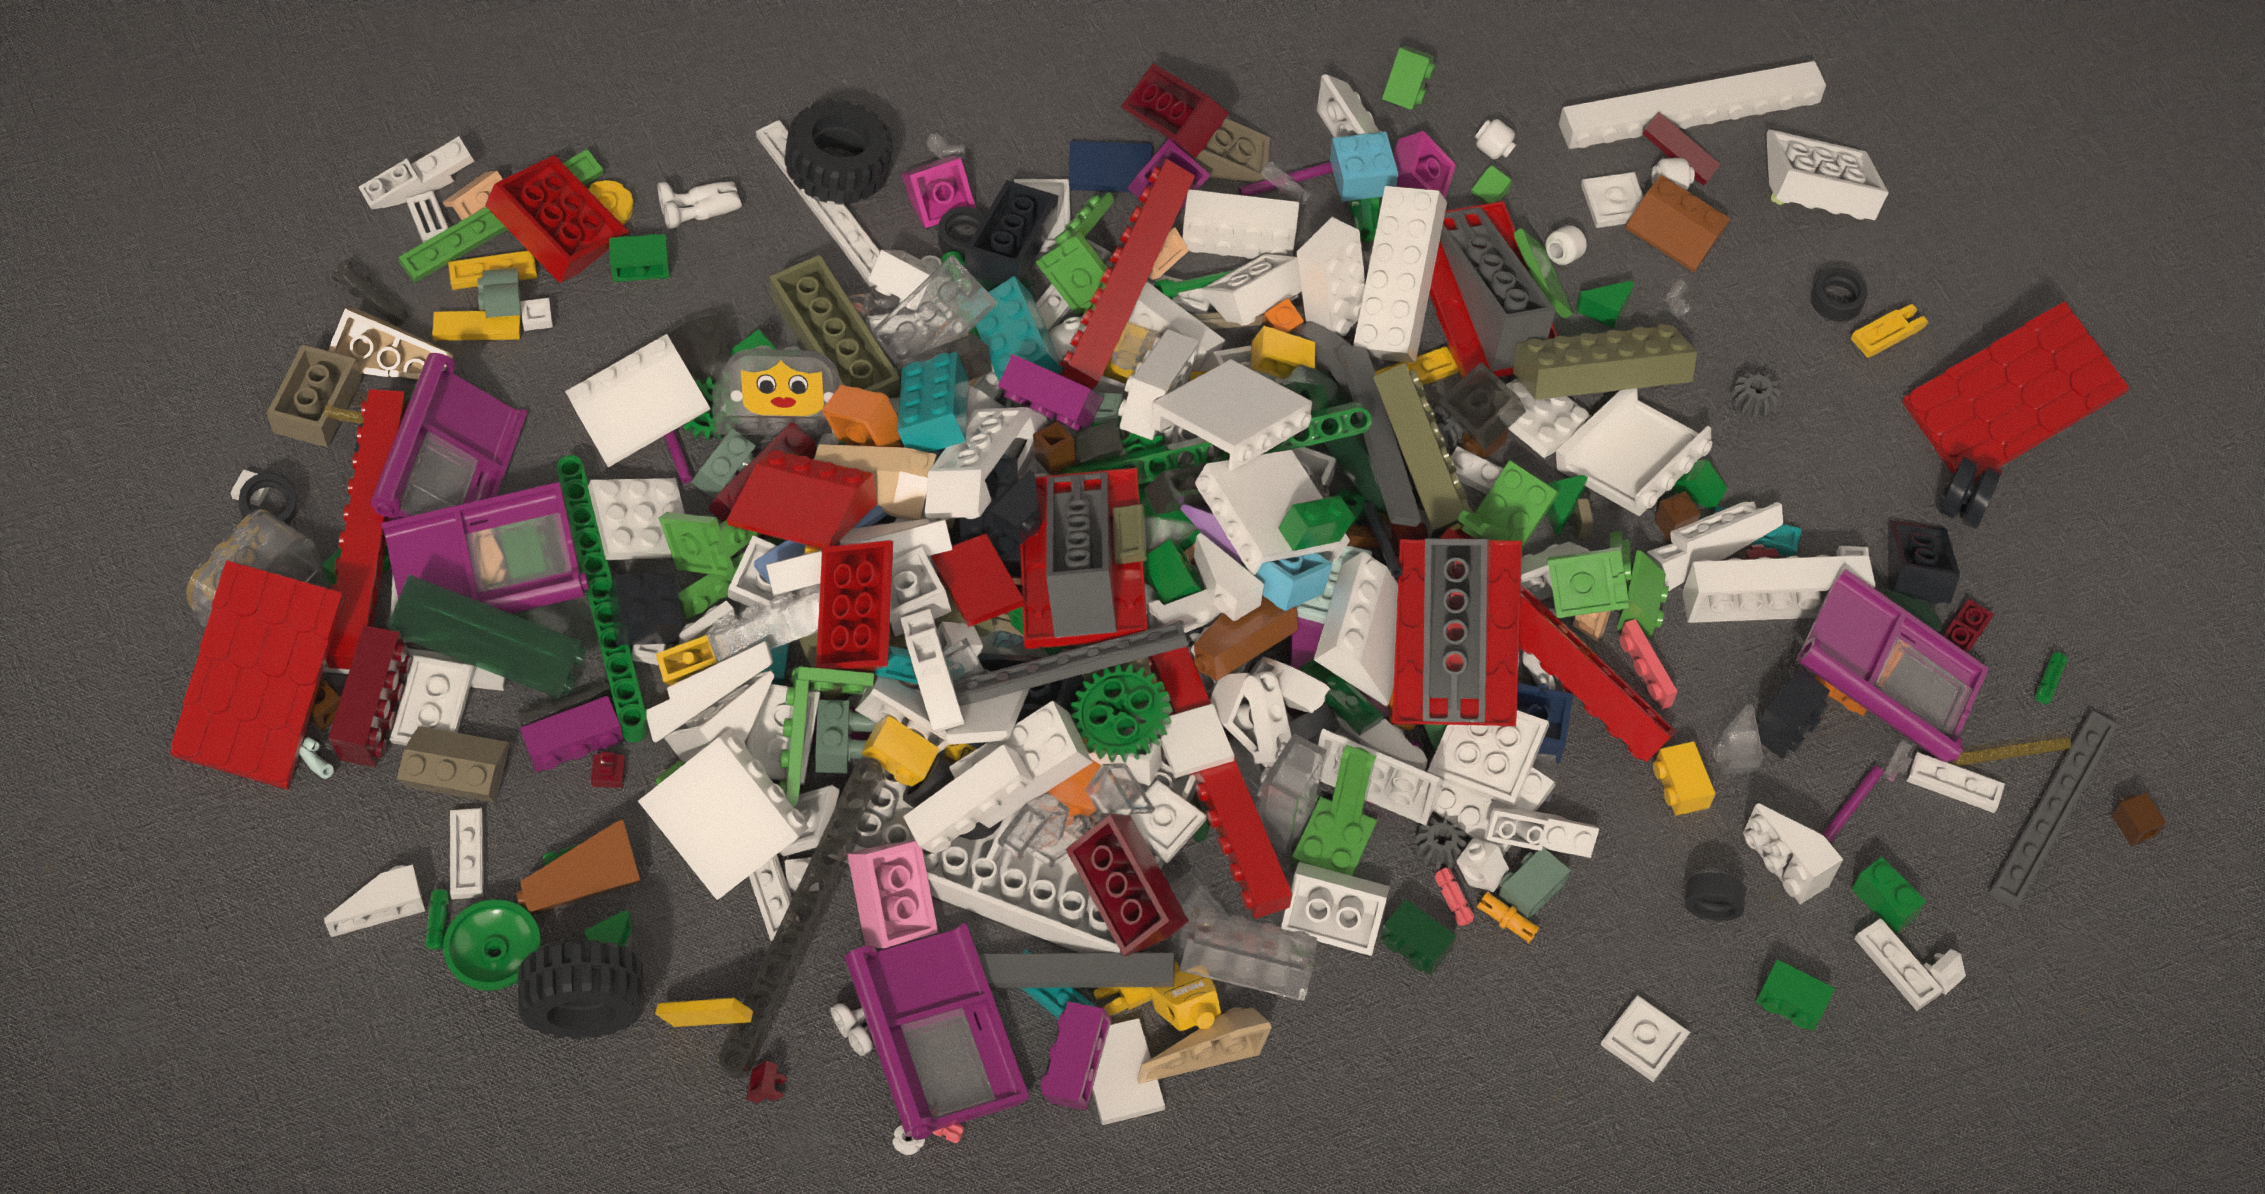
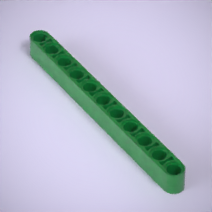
(1199, 446)
(600, 583)

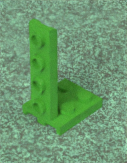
(1072, 262)
(1511, 507)
(702, 543)
(1592, 579)
(794, 727)
(1338, 827)

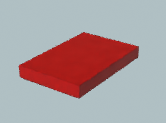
(977, 580)

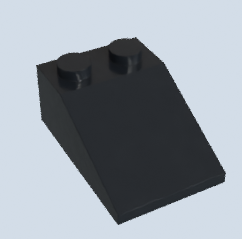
(1921, 562)

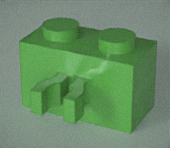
(1409, 77)

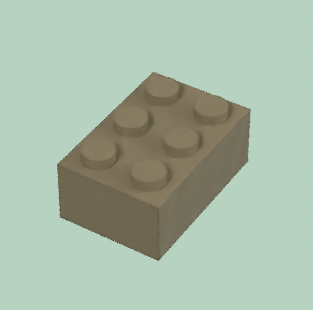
(310, 384)

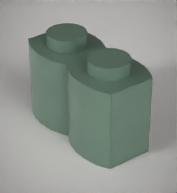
(499, 292)

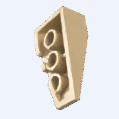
(381, 346)
(897, 473)
(1230, 1038)

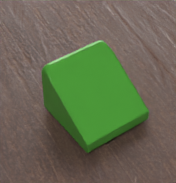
(1492, 186)

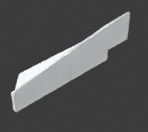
(1714, 538)
(704, 689)

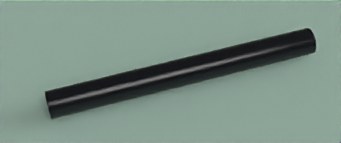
(1383, 539)

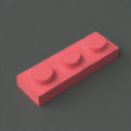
(1647, 664)

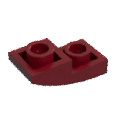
(1968, 625)

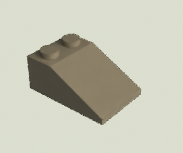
(1235, 153)

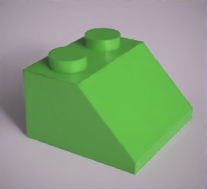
(1645, 595)

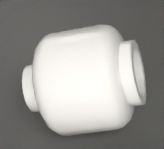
(1495, 139)
(1675, 170)
(1565, 245)

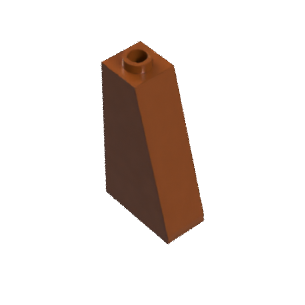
(1233, 643)
(586, 871)

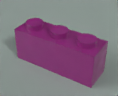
(571, 734)
(1076, 1055)

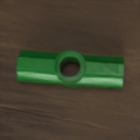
(1365, 217)

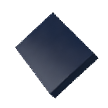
(1106, 165)

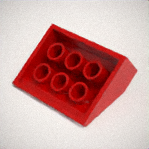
(554, 217)
(803, 499)
(855, 606)

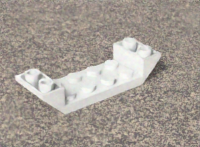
(958, 476)

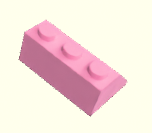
(892, 894)

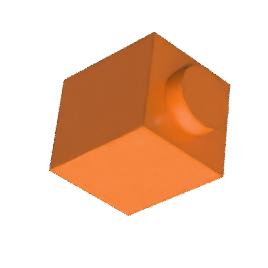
(1283, 317)

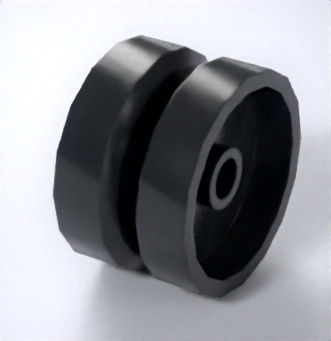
(1969, 491)

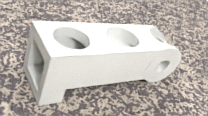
(1190, 611)
(1268, 715)

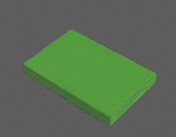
(1543, 272)

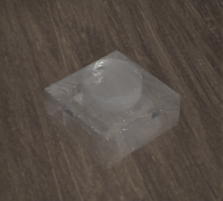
(1899, 762)

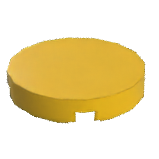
(614, 198)

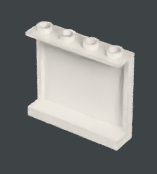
(1234, 411)
(1631, 452)
(1255, 502)
(724, 814)

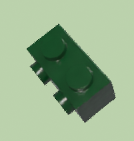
(1417, 937)

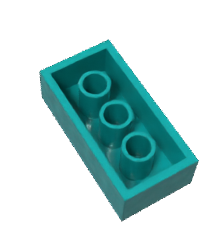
(1016, 329)
(933, 403)

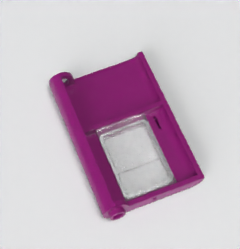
(445, 445)
(498, 550)
(1893, 665)
(931, 1046)

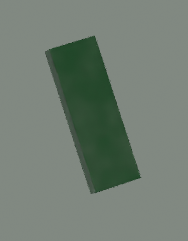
(1344, 698)

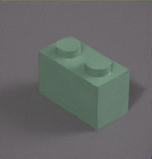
(1533, 883)

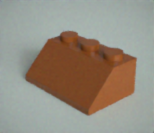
(1677, 223)

